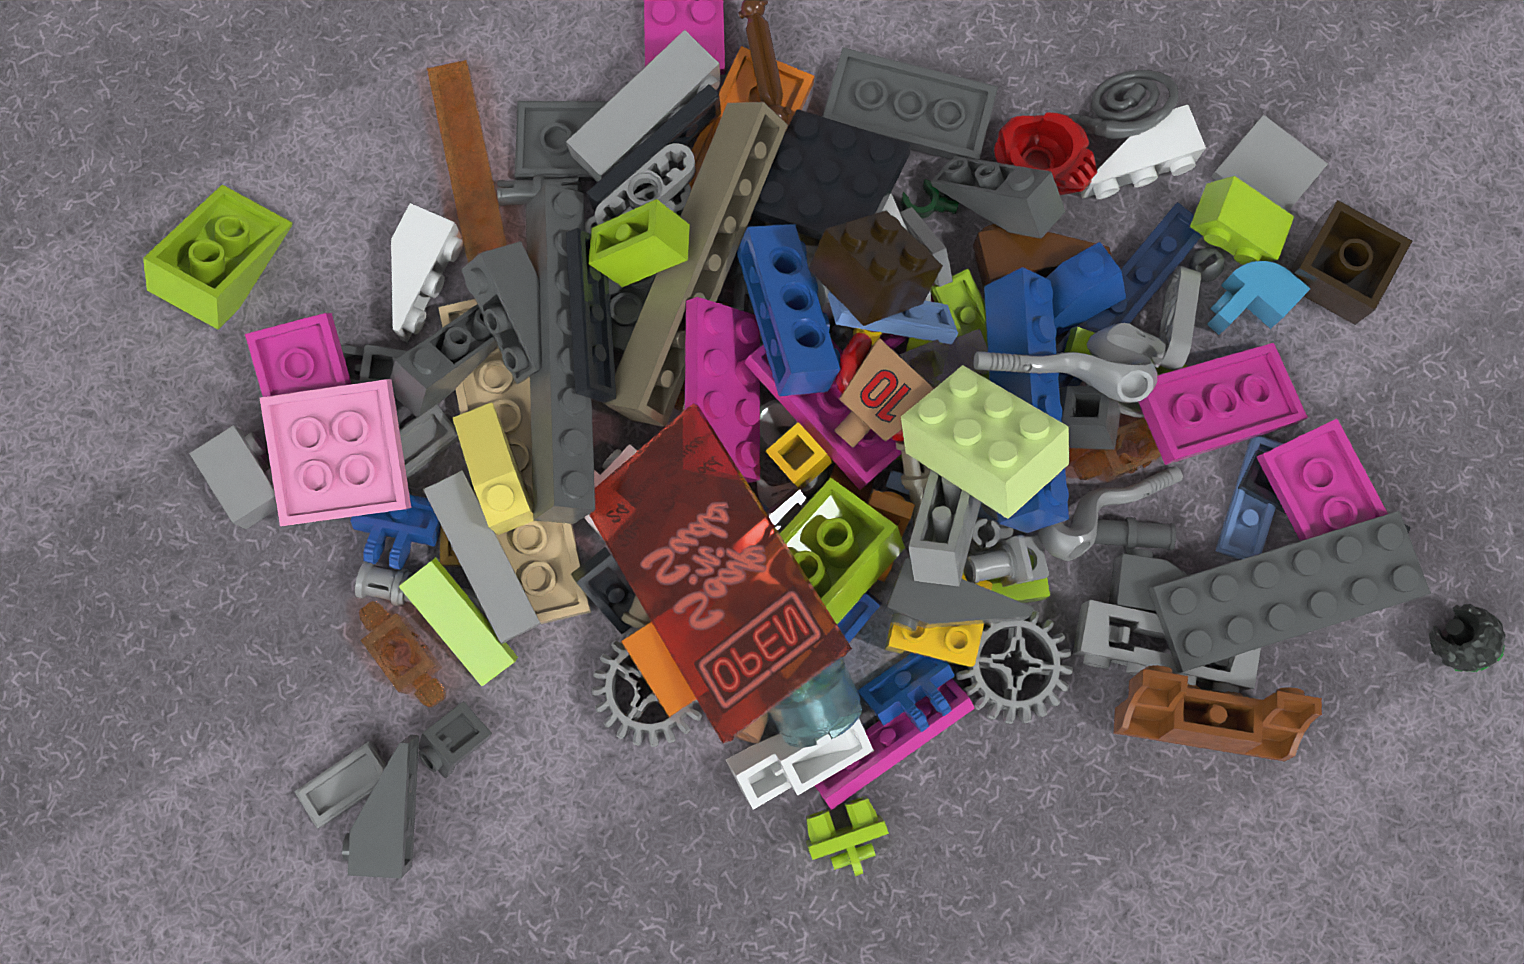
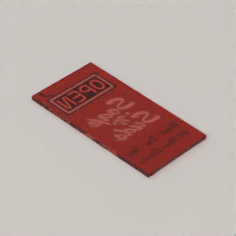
(714, 575)

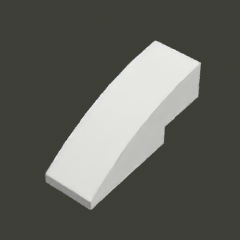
(775, 766)

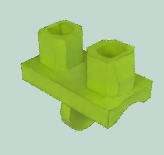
(863, 828)

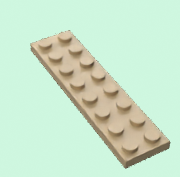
(538, 551)

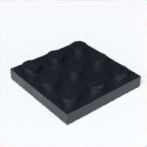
(828, 175)

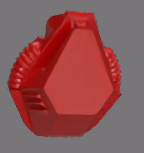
(1048, 144)

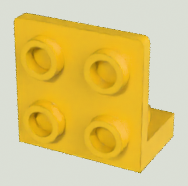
(948, 643)

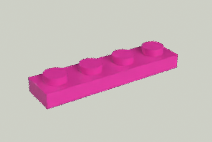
(893, 744)

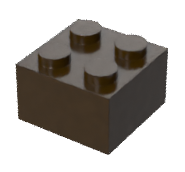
(1349, 262)
(874, 267)

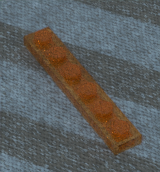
(467, 158)

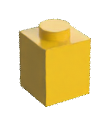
(799, 456)

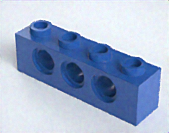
(788, 310)

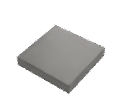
(1272, 164)

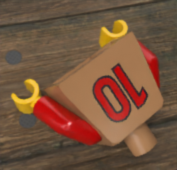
(875, 388)

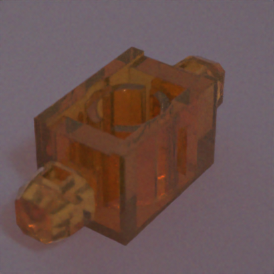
(1107, 461)
(386, 629)

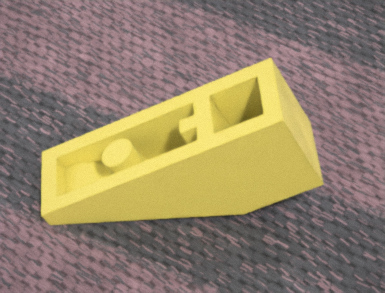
(493, 469)

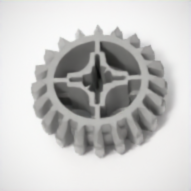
(1011, 685)
(630, 720)

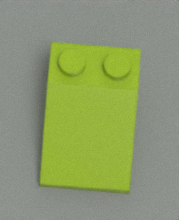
(215, 256)

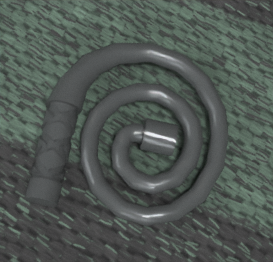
(1136, 81)

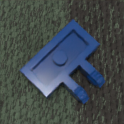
(408, 525)
(905, 685)

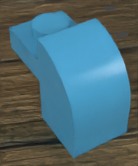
(1261, 288)

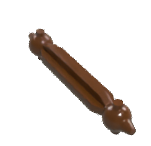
(763, 56)

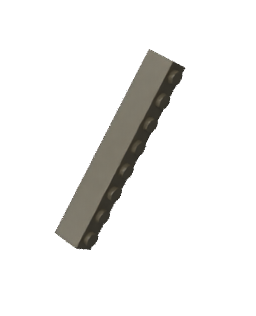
(717, 215)

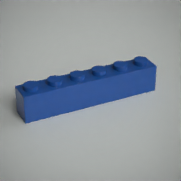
(1023, 324)

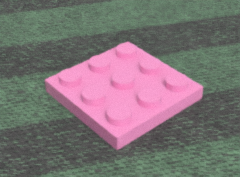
(335, 452)

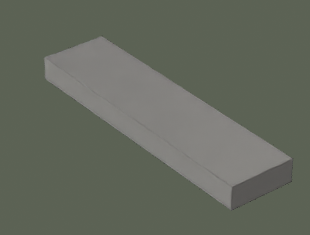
(482, 557)

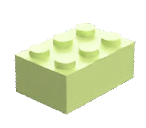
(986, 440)

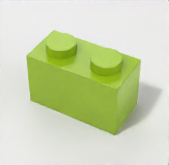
(1241, 221)
(639, 243)

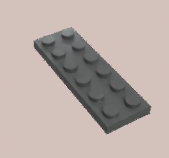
(1289, 591)

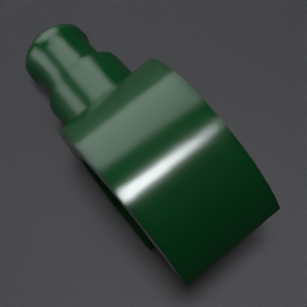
(938, 202)

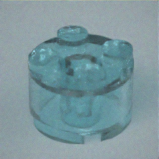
(819, 707)

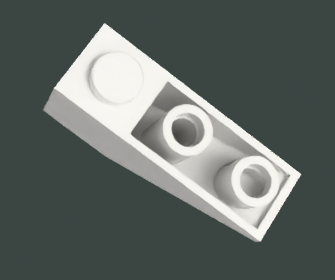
(1167, 147)
(419, 257)

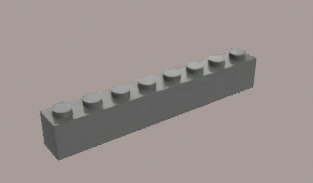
(558, 415)

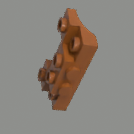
(1172, 711)

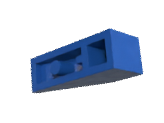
(1085, 287)

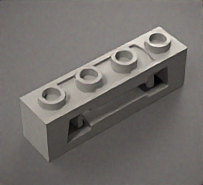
(1095, 634)

